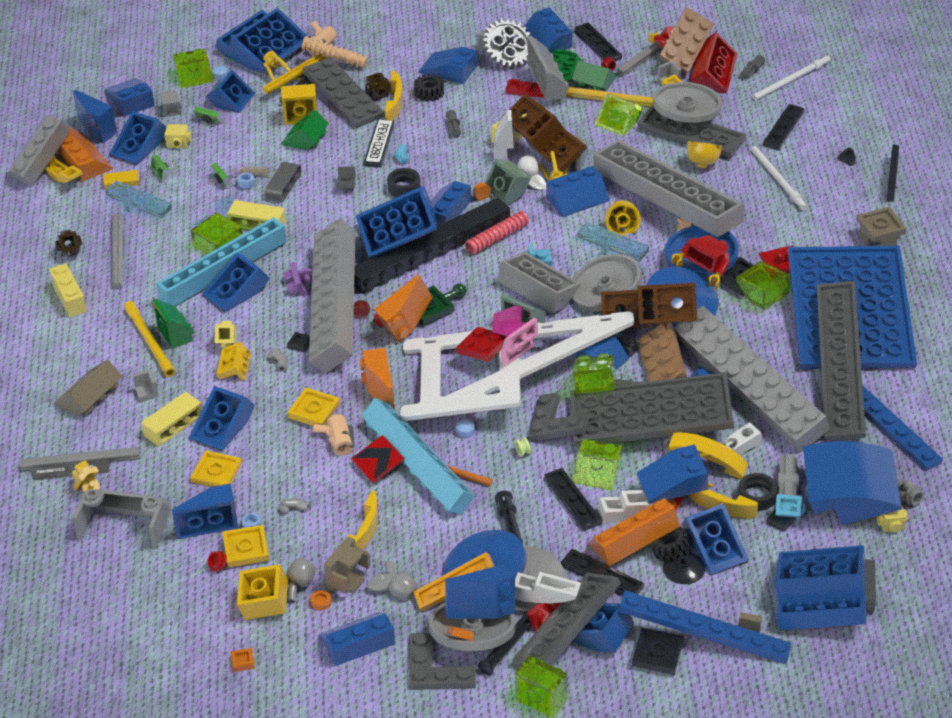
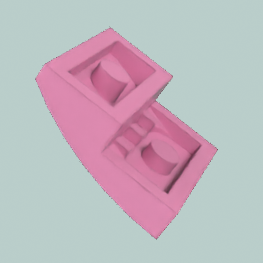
(519, 342)

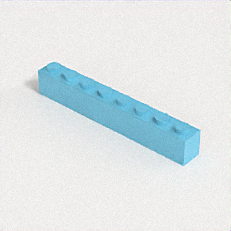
(203, 271)
(419, 457)

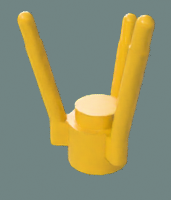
(274, 61)
(554, 174)

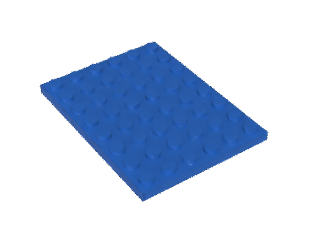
(881, 302)

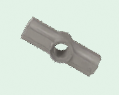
(787, 477)

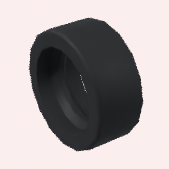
(403, 174)
(759, 480)

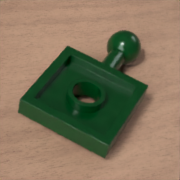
(440, 303)

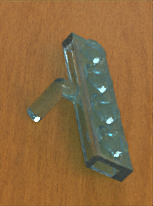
(136, 198)
(612, 241)

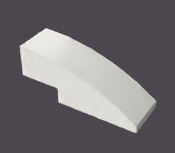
(503, 137)
(620, 508)
(545, 588)

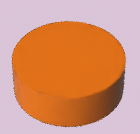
(481, 191)
(321, 600)

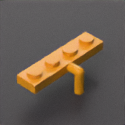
(434, 592)

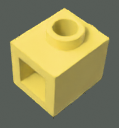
(177, 136)
(225, 333)
(893, 521)

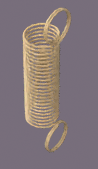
(254, 171)

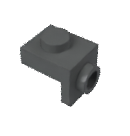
(346, 178)

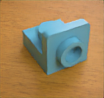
(542, 255)
(789, 506)

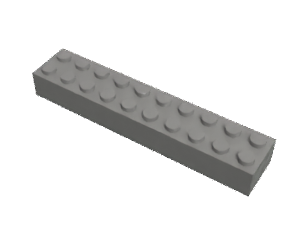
(669, 188)
(332, 296)
(753, 380)

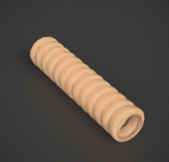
(334, 52)

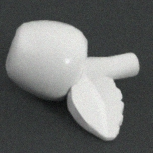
(530, 167)

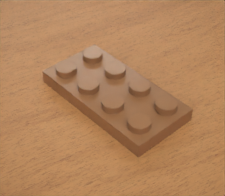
(686, 39)
(661, 354)

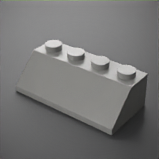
(545, 71)
(38, 150)
(537, 281)

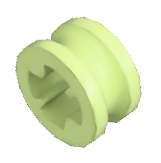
(522, 447)

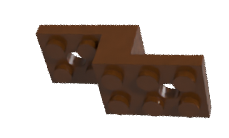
(545, 132)
(653, 304)

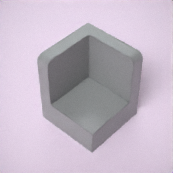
(667, 70)
(170, 103)
(145, 385)

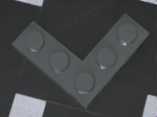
(545, 424)
(425, 676)

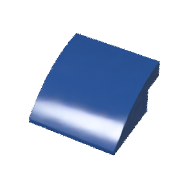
(258, 36)
(397, 221)
(852, 479)
(821, 588)

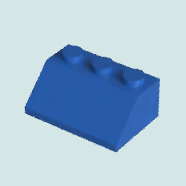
(549, 30)
(577, 191)
(451, 201)
(358, 638)

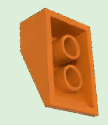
(404, 308)
(377, 375)

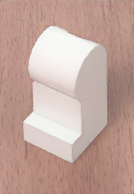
(743, 439)

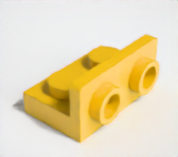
(234, 361)

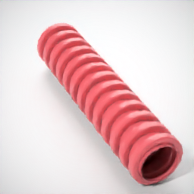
(497, 232)

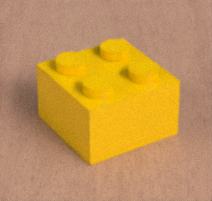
(297, 102)
(262, 592)

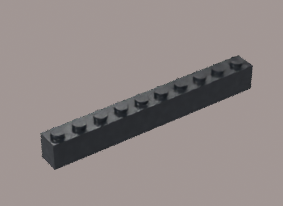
(427, 247)

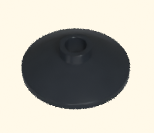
(686, 570)

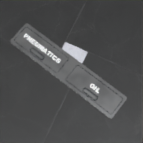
(64, 469)

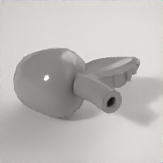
(299, 574)
(399, 585)

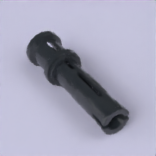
(508, 505)

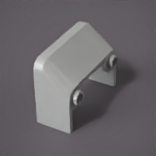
(124, 503)

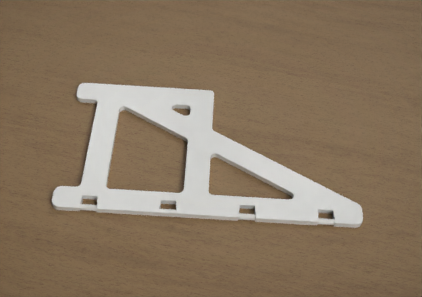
(507, 380)

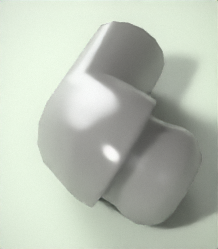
(276, 354)
(296, 503)

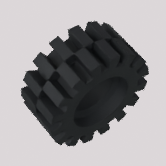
(429, 87)
(671, 551)

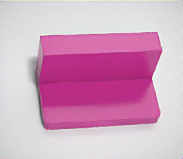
(507, 321)

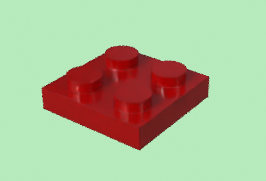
(481, 344)

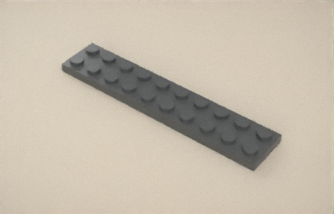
(841, 361)

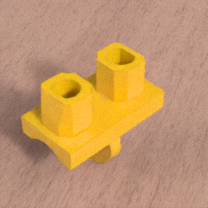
(85, 477)

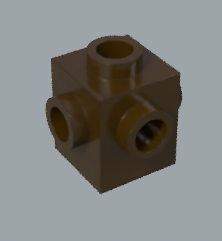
(377, 86)
(70, 236)

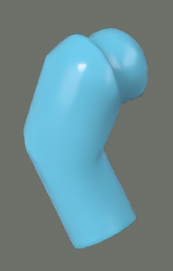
(400, 154)

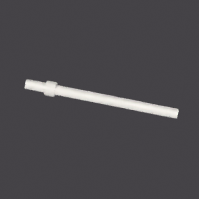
(815, 65)
(795, 197)

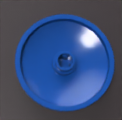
(680, 238)
(705, 294)
(499, 544)

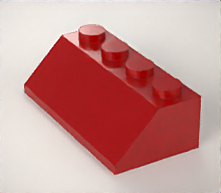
(714, 64)

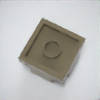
(880, 226)
(341, 565)

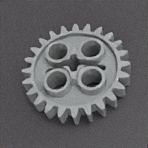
(496, 33)

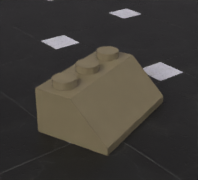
(89, 389)

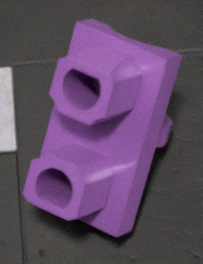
(297, 279)

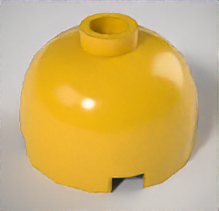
(703, 153)
(622, 214)

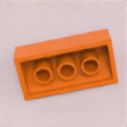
(81, 153)
(635, 532)

